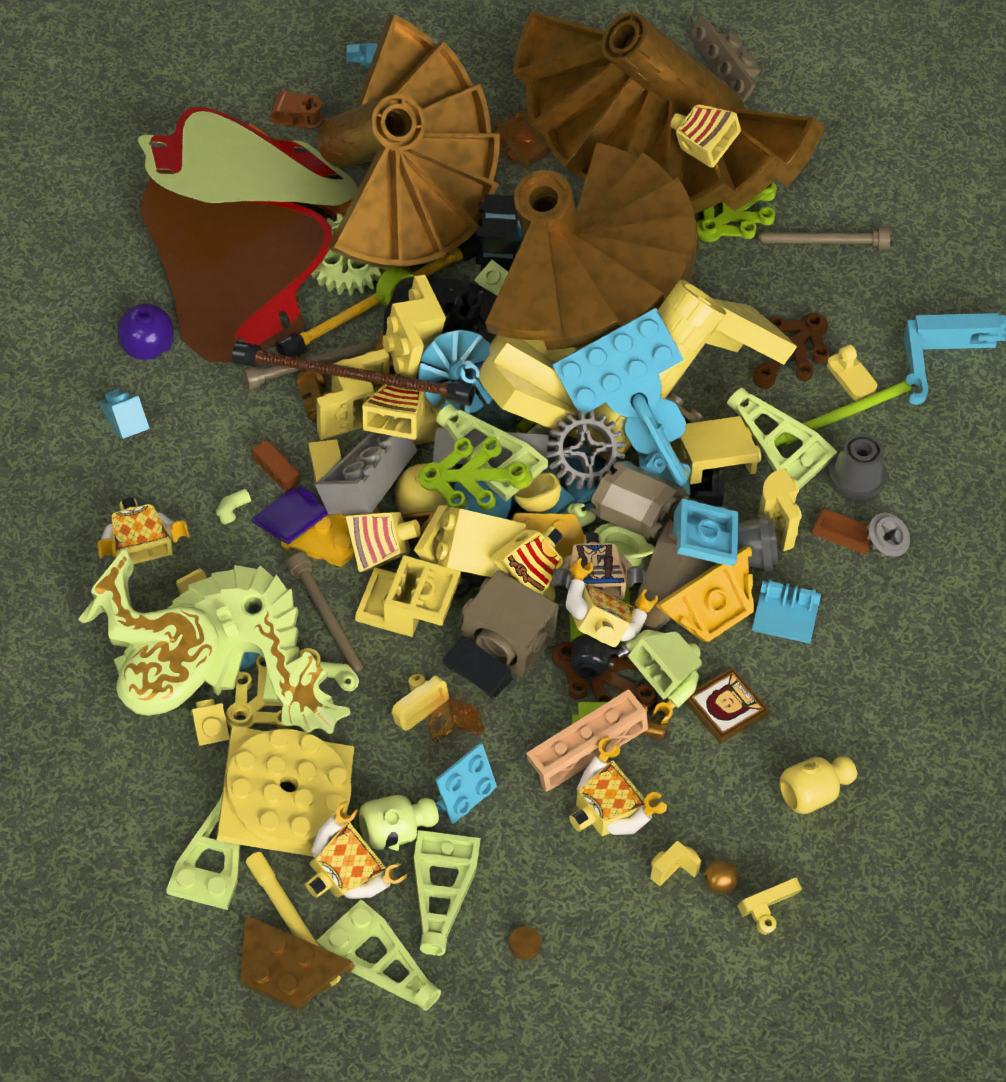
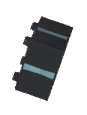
(498, 231)

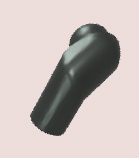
(467, 582)

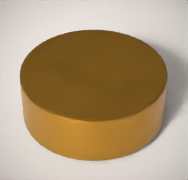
(525, 943)

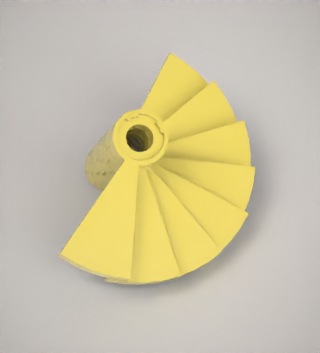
(526, 384)

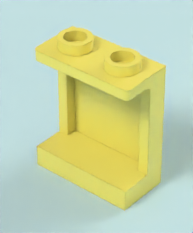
(716, 445)
(472, 539)

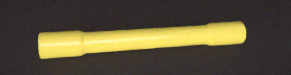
(267, 879)

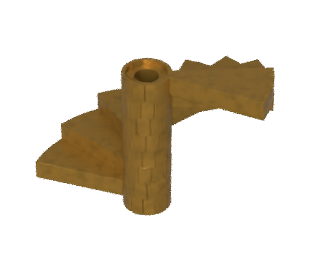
(625, 90)
(426, 149)
(597, 264)

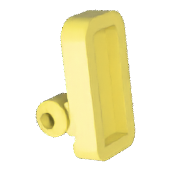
(851, 373)
(421, 702)
(759, 903)

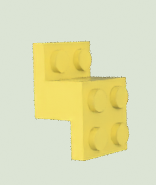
(413, 327)
(343, 408)
(410, 595)

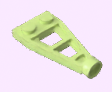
(461, 423)
(806, 460)
(446, 852)
(201, 884)
(357, 927)

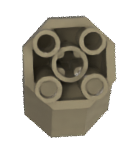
(637, 500)

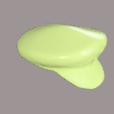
(628, 543)

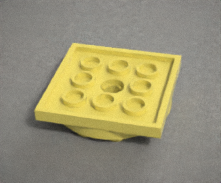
(257, 808)

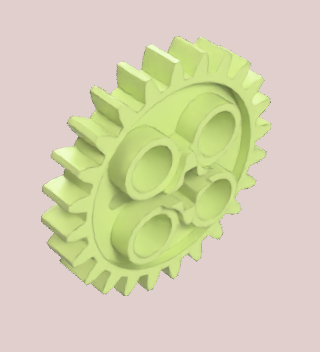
(334, 275)

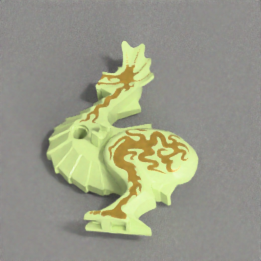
(205, 641)

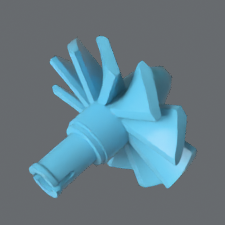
(456, 354)

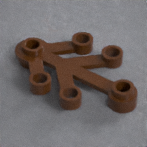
(805, 331)
(608, 677)

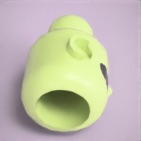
(395, 820)

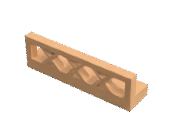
(578, 744)

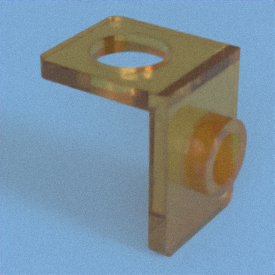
(456, 716)

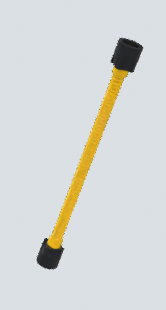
(296, 343)

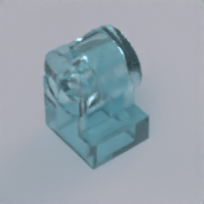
(495, 415)

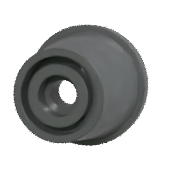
(859, 468)
(760, 536)

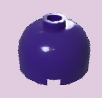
(145, 331)

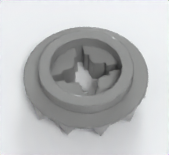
(899, 539)

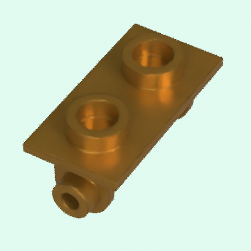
(311, 384)

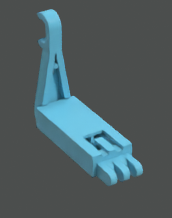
(947, 332)

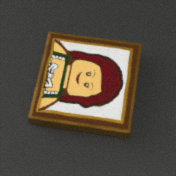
(727, 705)

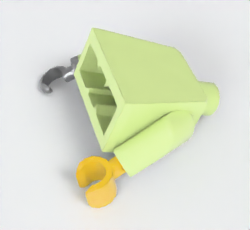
(666, 664)

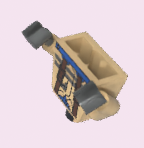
(609, 567)

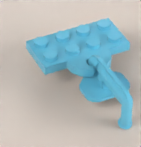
(628, 364)

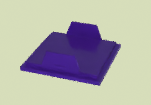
(291, 515)

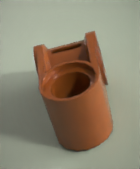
(295, 110)

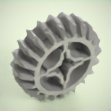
(584, 436)

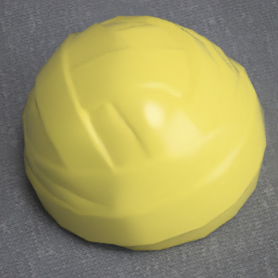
(539, 494)

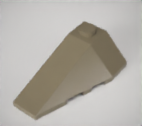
(667, 574)

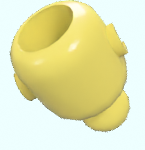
(815, 782)

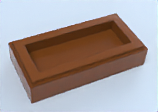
(842, 531)

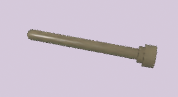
(878, 238)
(255, 377)
(300, 567)

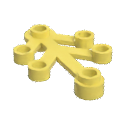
(251, 709)

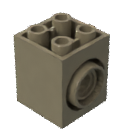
(510, 622)

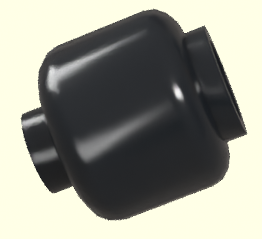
(589, 657)

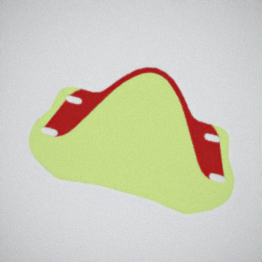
(229, 161)

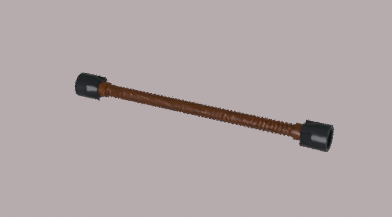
(455, 391)

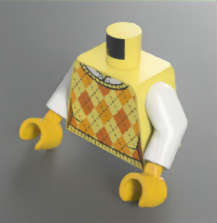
(140, 532)
(602, 614)
(610, 799)
(346, 862)

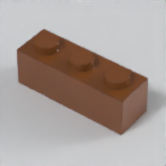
(276, 465)

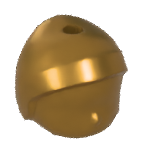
(721, 877)

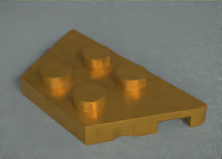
(286, 965)

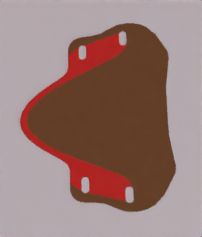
(233, 265)

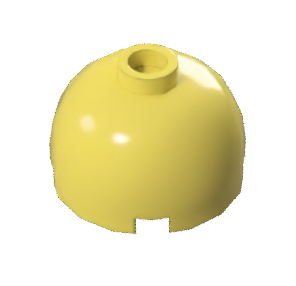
(412, 497)

